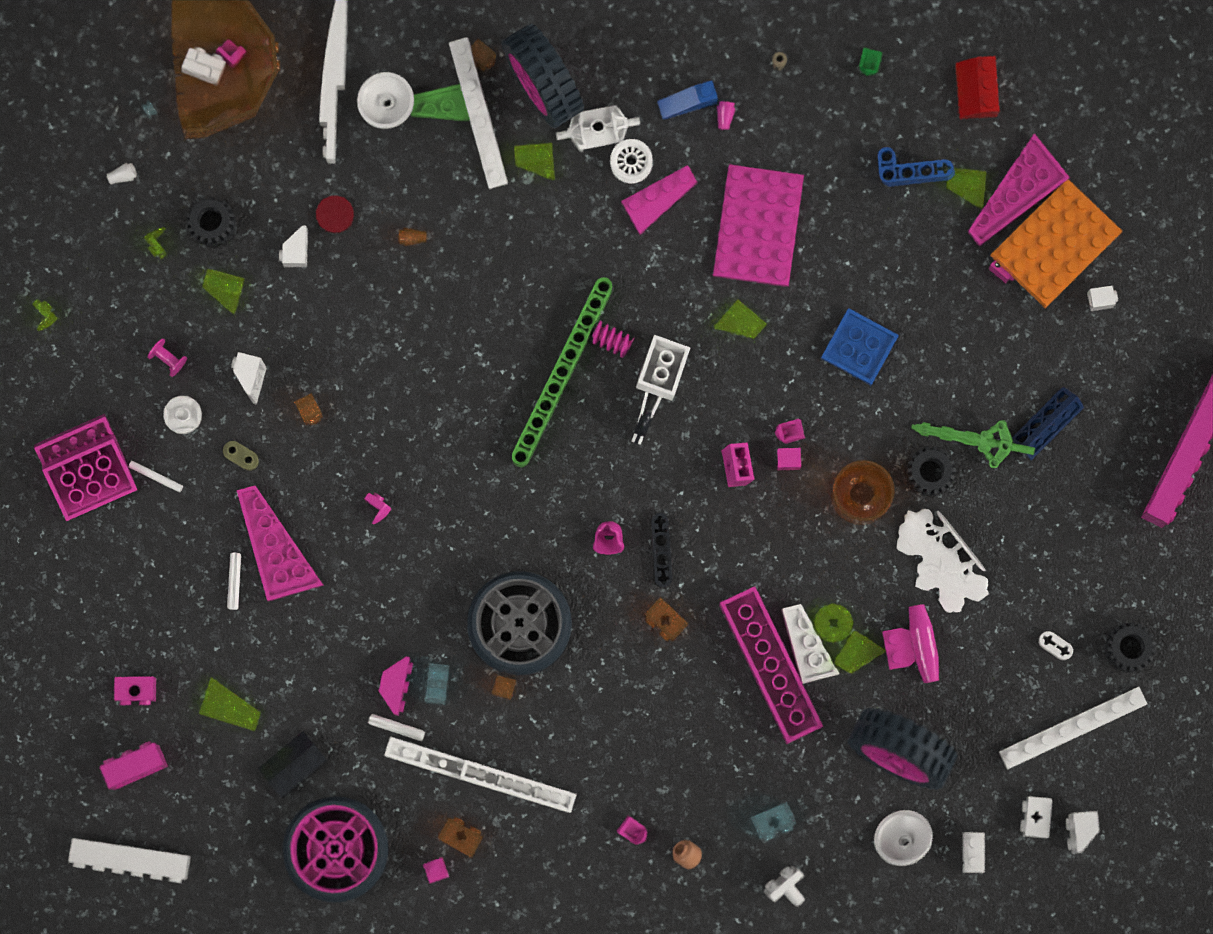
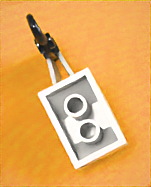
(659, 377)

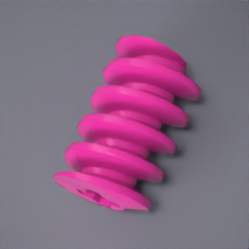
(611, 339)

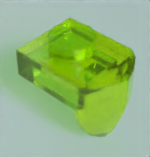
(155, 247)
(44, 308)

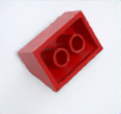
(977, 87)

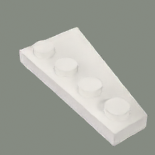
(809, 654)

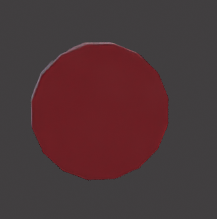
(334, 214)

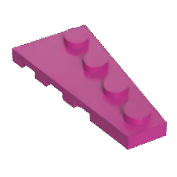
(654, 200)

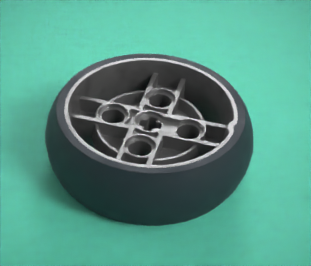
(537, 622)

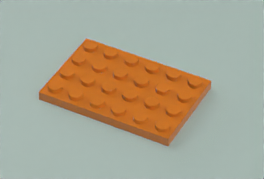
(1056, 243)

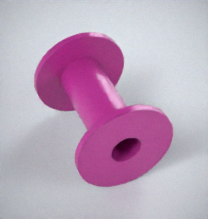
(168, 358)

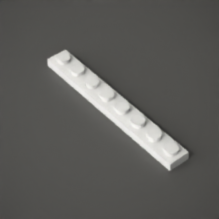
(478, 113)
(1072, 728)

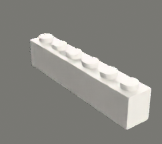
(129, 859)

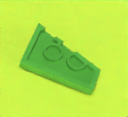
(441, 104)

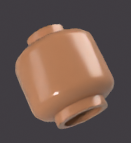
(687, 854)

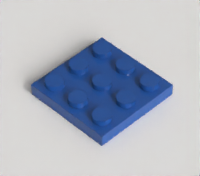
(859, 346)

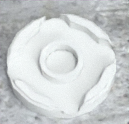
(182, 414)

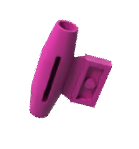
(913, 645)

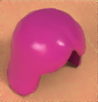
(611, 546)

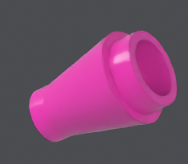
(725, 113)

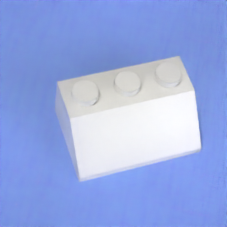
(250, 373)

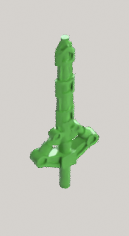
(984, 440)

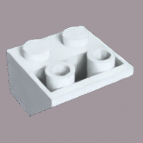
(1082, 830)

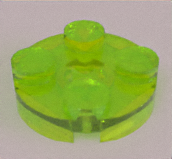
(833, 612)

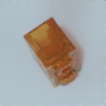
(676, 622)
(466, 846)

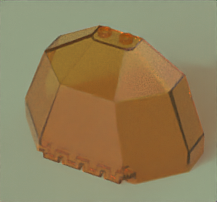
(242, 89)

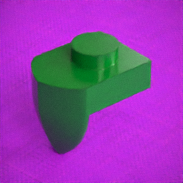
(870, 61)

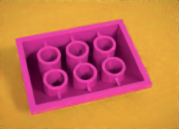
(85, 467)

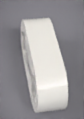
(1058, 642)

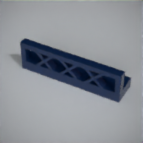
(1050, 424)

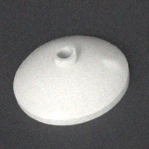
(377, 92)
(902, 828)

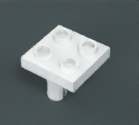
(785, 886)

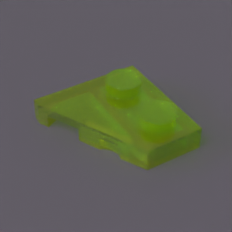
(536, 159)
(968, 185)
(224, 288)
(741, 321)
(857, 652)

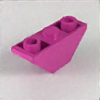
(394, 684)

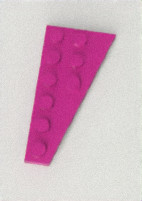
(1026, 183)
(279, 560)

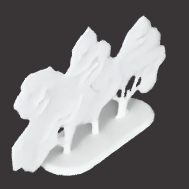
(941, 564)

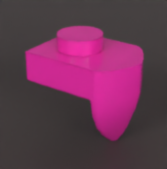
(790, 431)
(377, 502)
(633, 830)

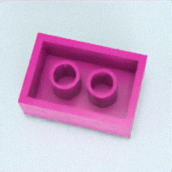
(133, 765)

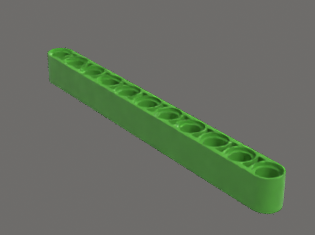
(562, 362)

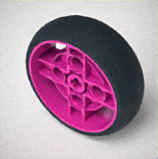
(335, 869)

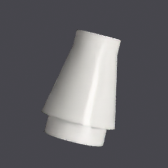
(122, 174)

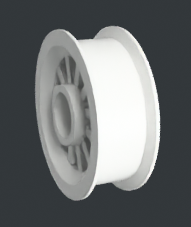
(640, 147)

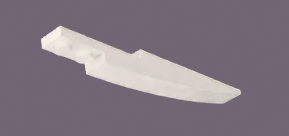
(333, 77)
(480, 775)

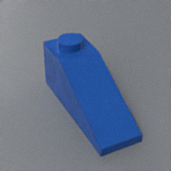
(688, 100)

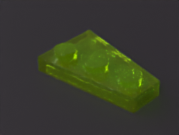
(227, 707)

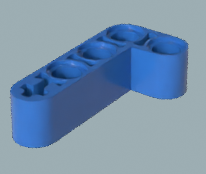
(916, 168)

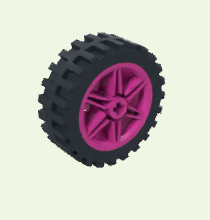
(542, 75)
(902, 748)

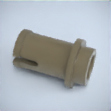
(776, 57)

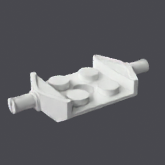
(584, 135)

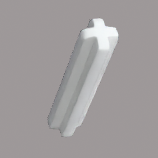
(234, 581)
(396, 727)

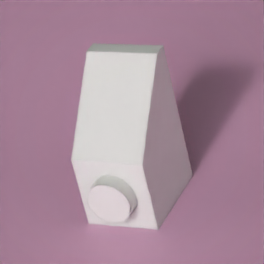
(295, 249)

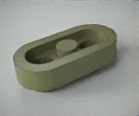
(240, 455)

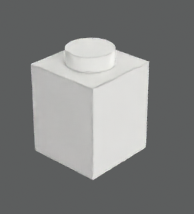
(1102, 298)

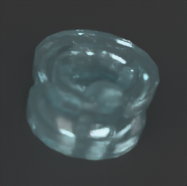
(149, 109)

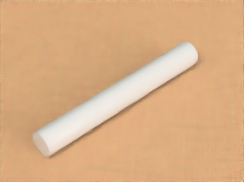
(155, 476)

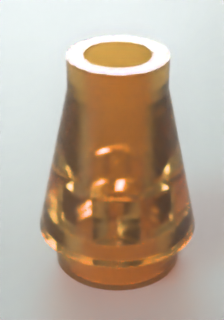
(410, 236)

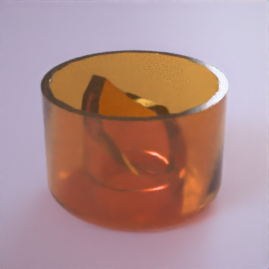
(872, 475)

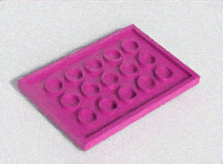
(758, 225)

